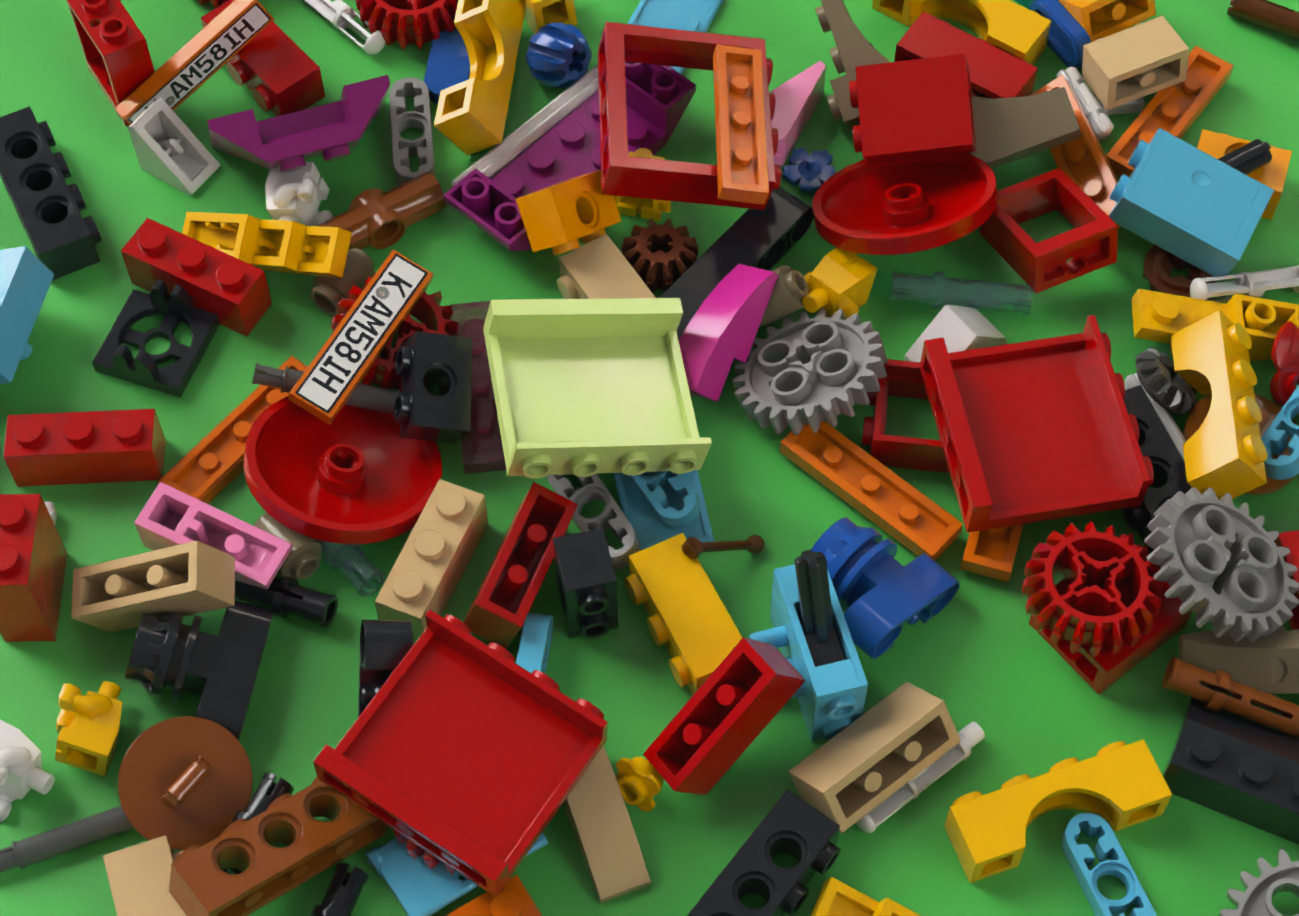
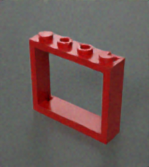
(657, 177)

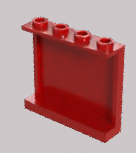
(1035, 429)
(465, 752)

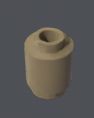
(330, 290)
(786, 295)
(305, 554)

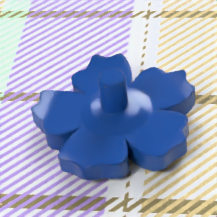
(808, 170)

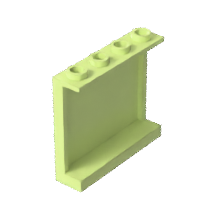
(591, 387)

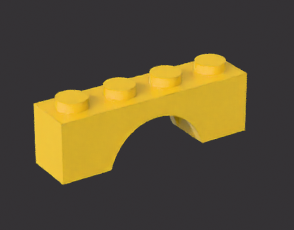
(995, 21)
(477, 109)
(1228, 445)
(1115, 784)

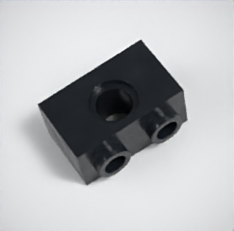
(449, 365)
(586, 583)

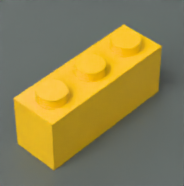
(682, 610)

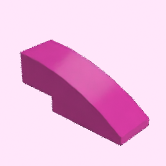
(725, 328)

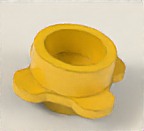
(638, 782)

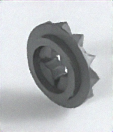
(1162, 383)

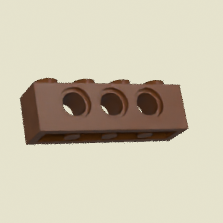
(270, 871)

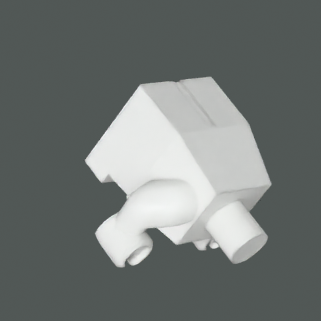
(297, 195)
(19, 768)

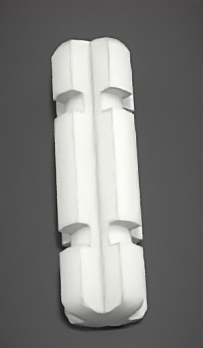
(1099, 121)

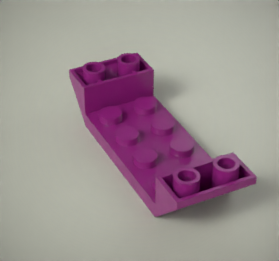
(571, 149)

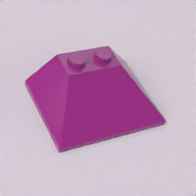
(302, 134)

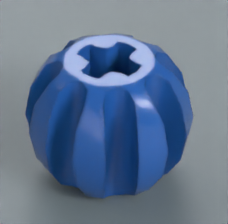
(558, 55)

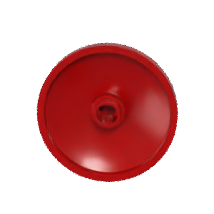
(905, 204)
(339, 478)

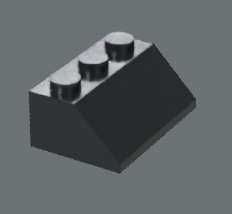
(1237, 769)

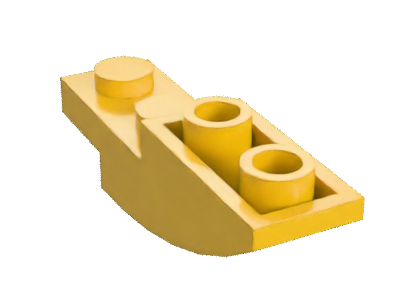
(1163, 314)

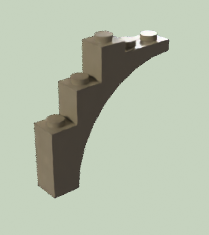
(1003, 126)

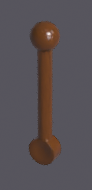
(693, 547)

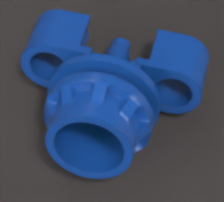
(877, 588)

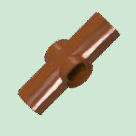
(382, 217)

